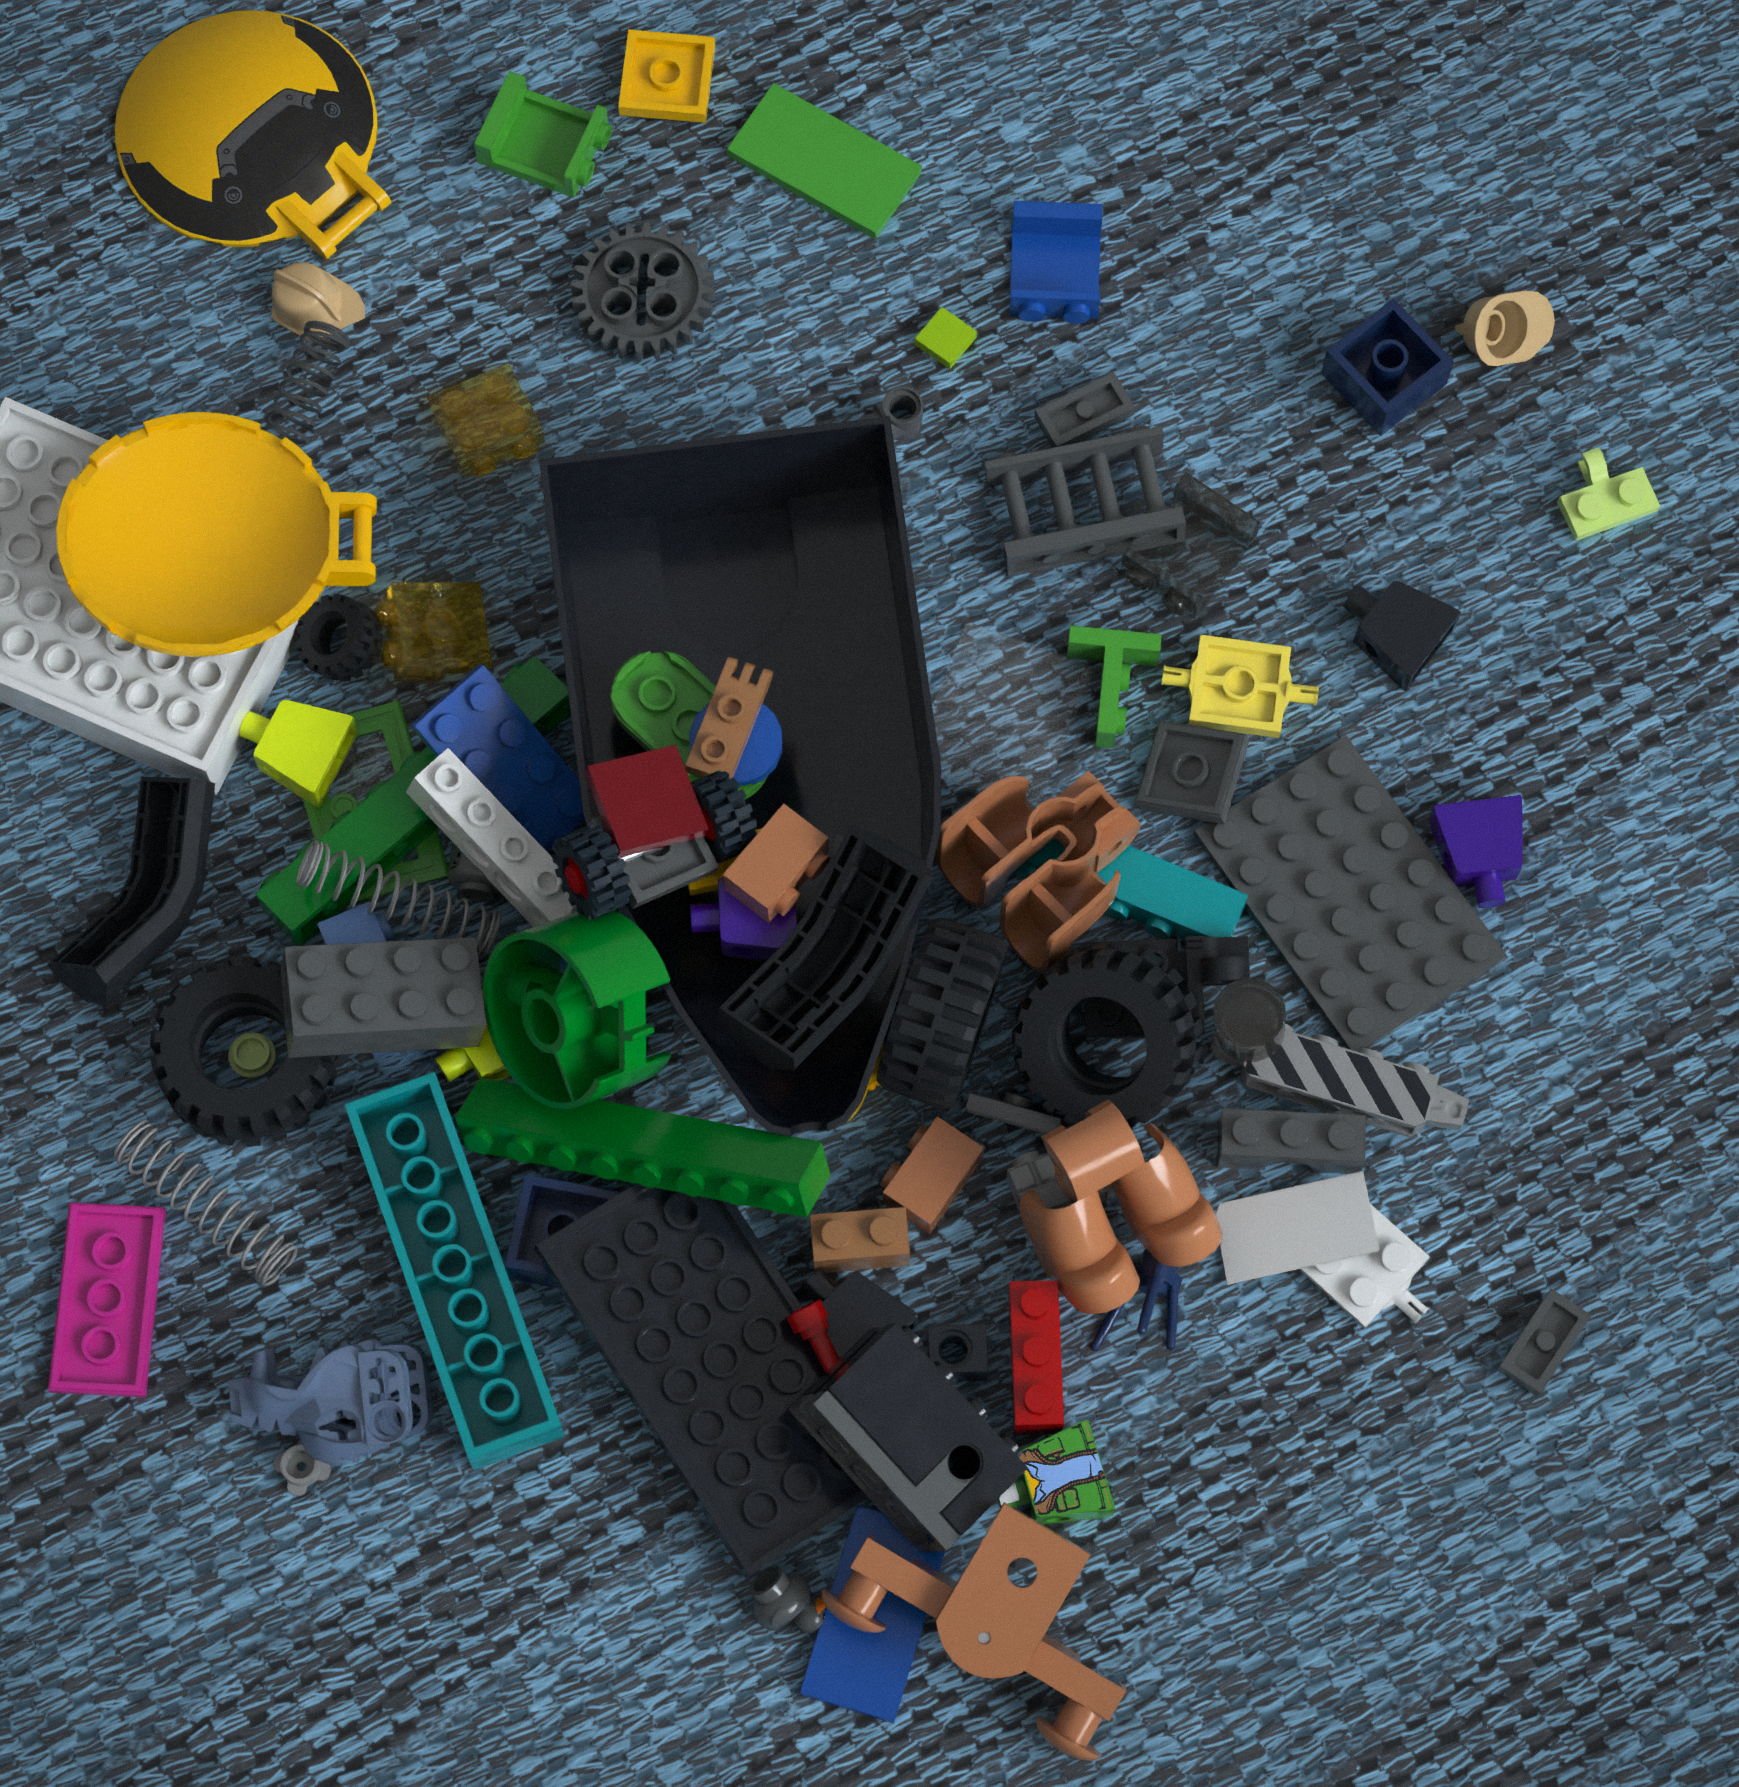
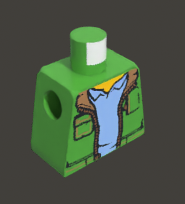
(1062, 1479)

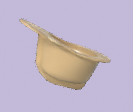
(309, 294)
(1508, 327)

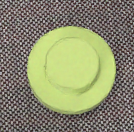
(251, 1055)

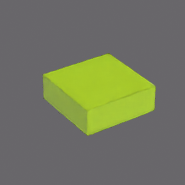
(945, 338)

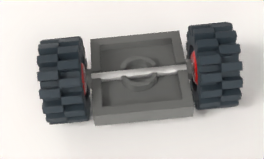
(603, 881)

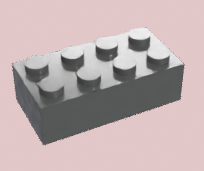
(382, 997)

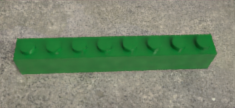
(389, 821)
(647, 1148)

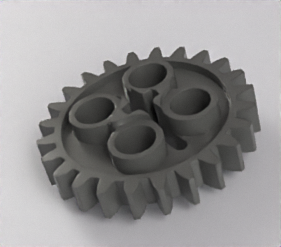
(684, 292)

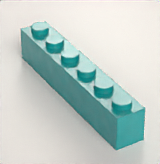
(1160, 894)

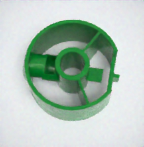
(579, 1029)

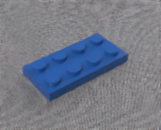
(505, 755)

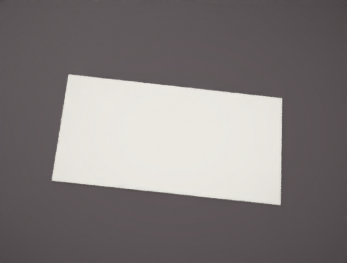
(1296, 1228)

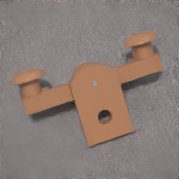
(990, 1621)

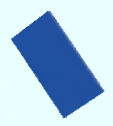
(859, 1667)

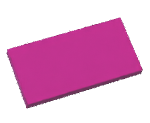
(107, 1300)

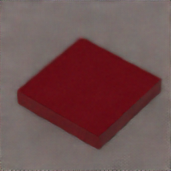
(646, 801)

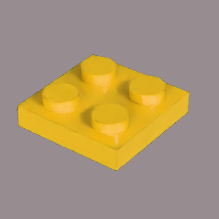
(666, 76)

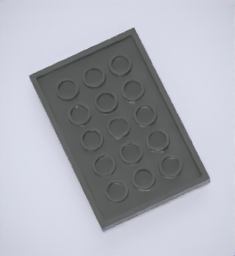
(1350, 896)

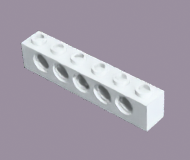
(491, 838)

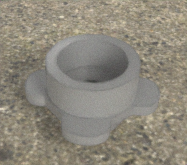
(299, 1480)

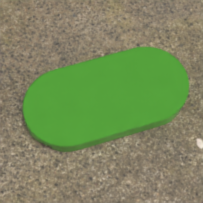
(658, 701)

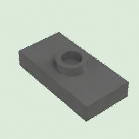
(1014, 1110)

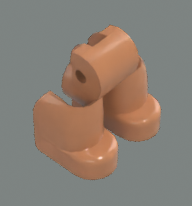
(1063, 896)
(1155, 1198)

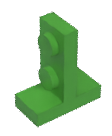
(1113, 649)

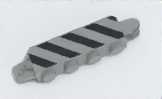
(1352, 1082)

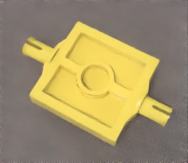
(1239, 686)

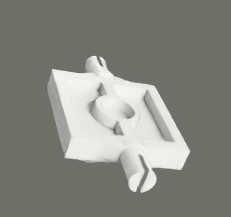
(1374, 1280)

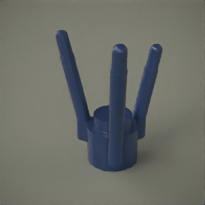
(1154, 1282)

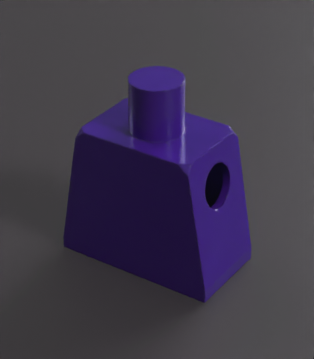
(1480, 844)
(740, 929)

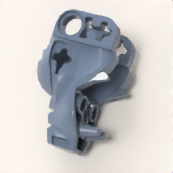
(346, 1383)

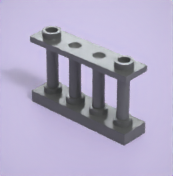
(1072, 541)

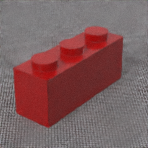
(1035, 1357)

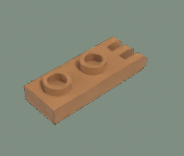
(728, 720)

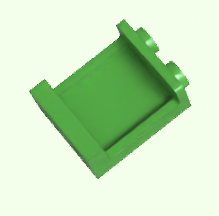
(541, 138)

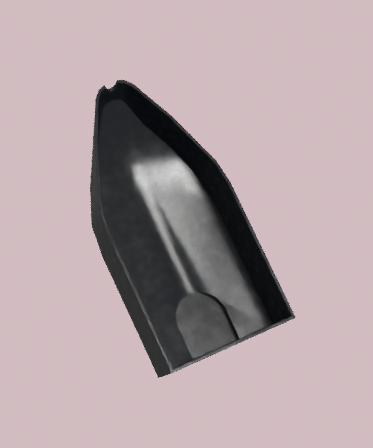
(792, 563)

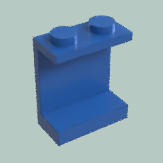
(1055, 261)

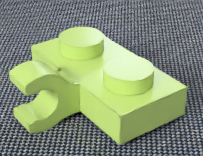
(1605, 500)

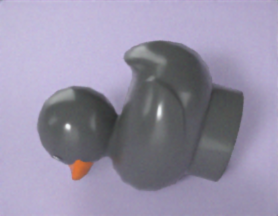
(785, 1598)

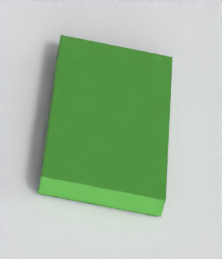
(824, 160)

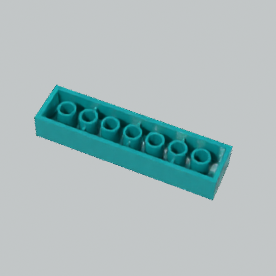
(454, 1271)

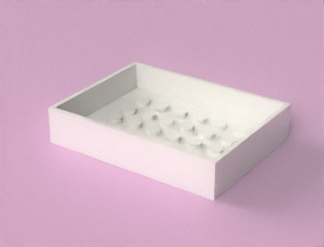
(75, 672)

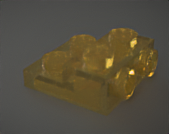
(487, 421)
(433, 629)

